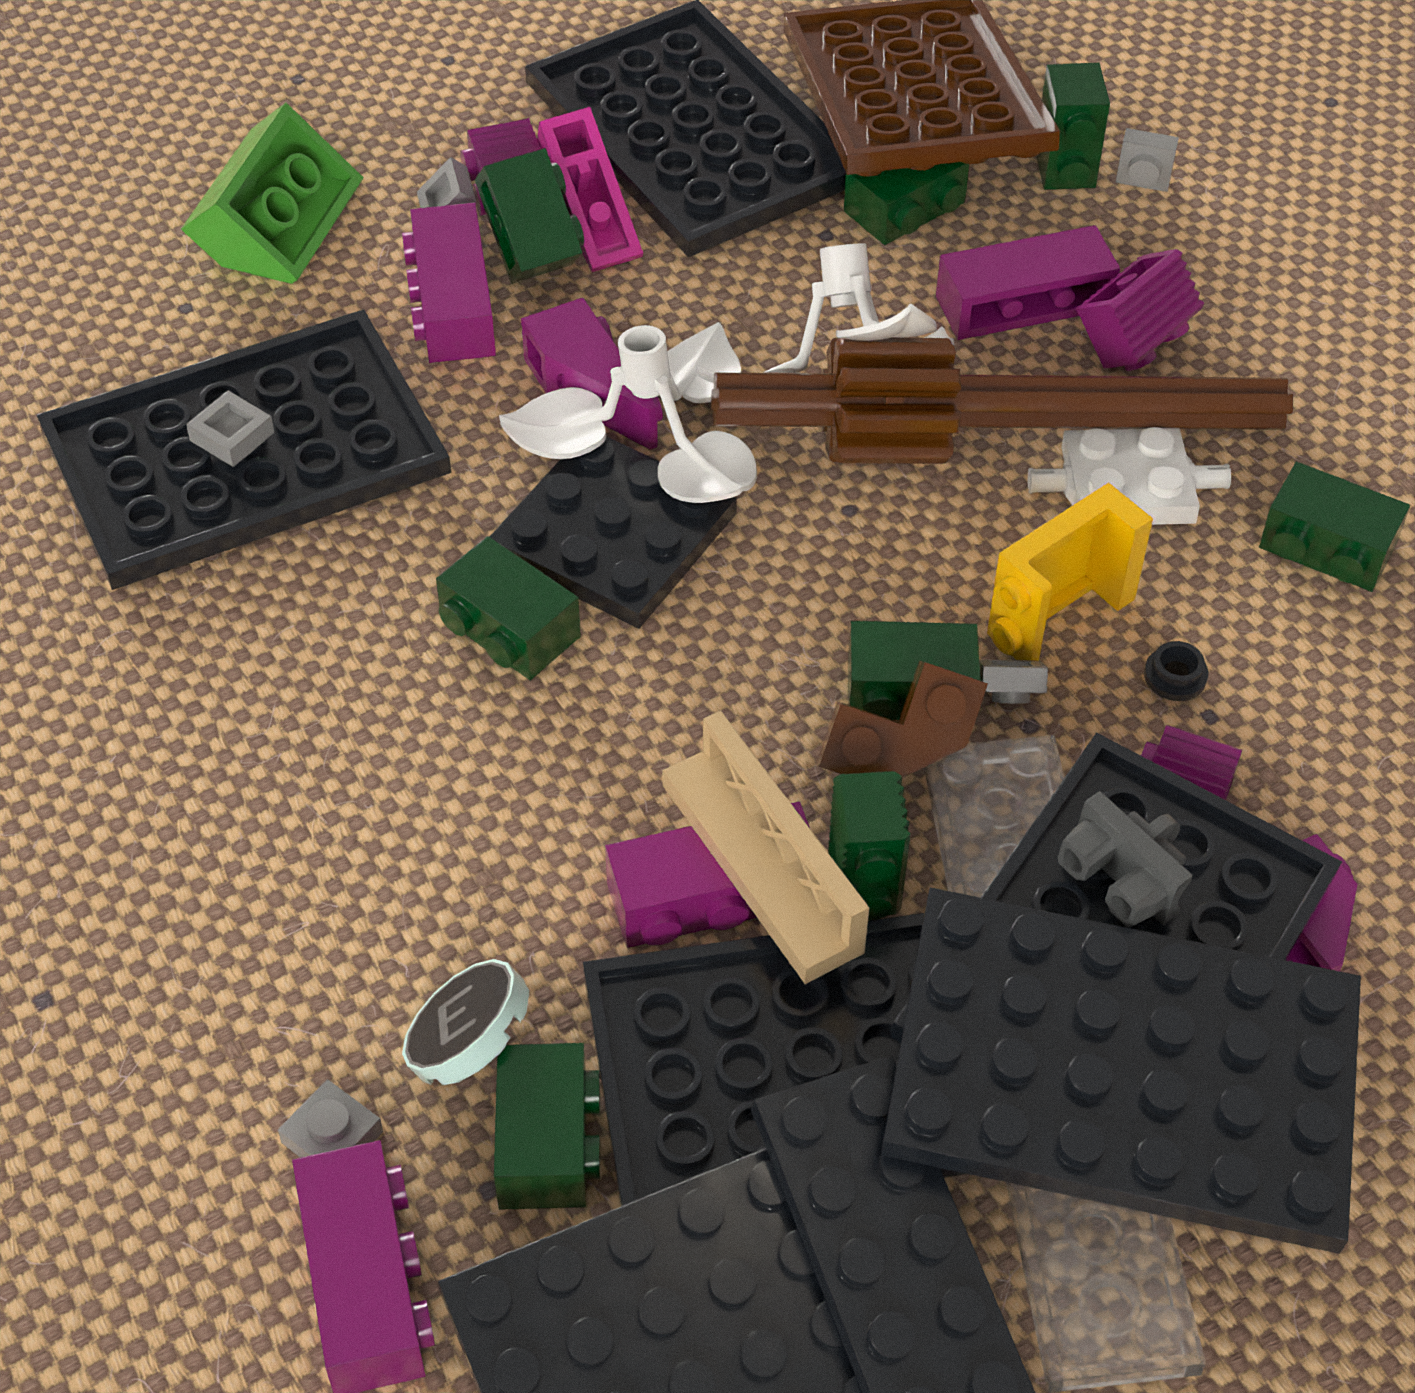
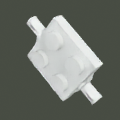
(1140, 463)

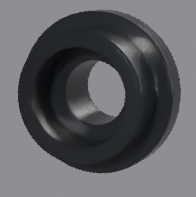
(1176, 671)

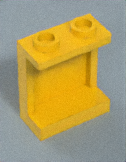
(1085, 548)

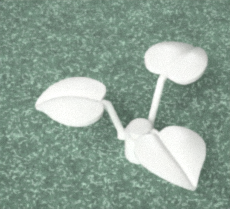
(848, 284)
(571, 419)

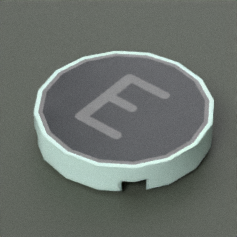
(465, 1022)

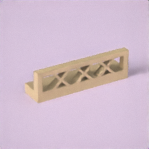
(769, 852)

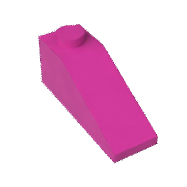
(591, 188)

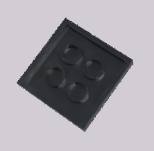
(612, 530)

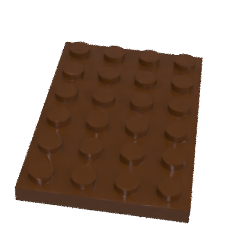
(918, 85)

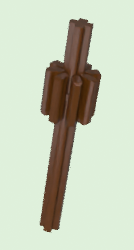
(906, 401)

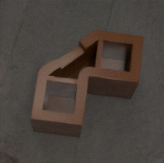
(931, 726)

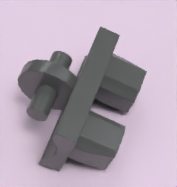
(1134, 855)

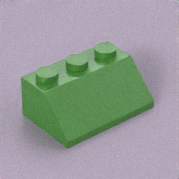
(273, 199)

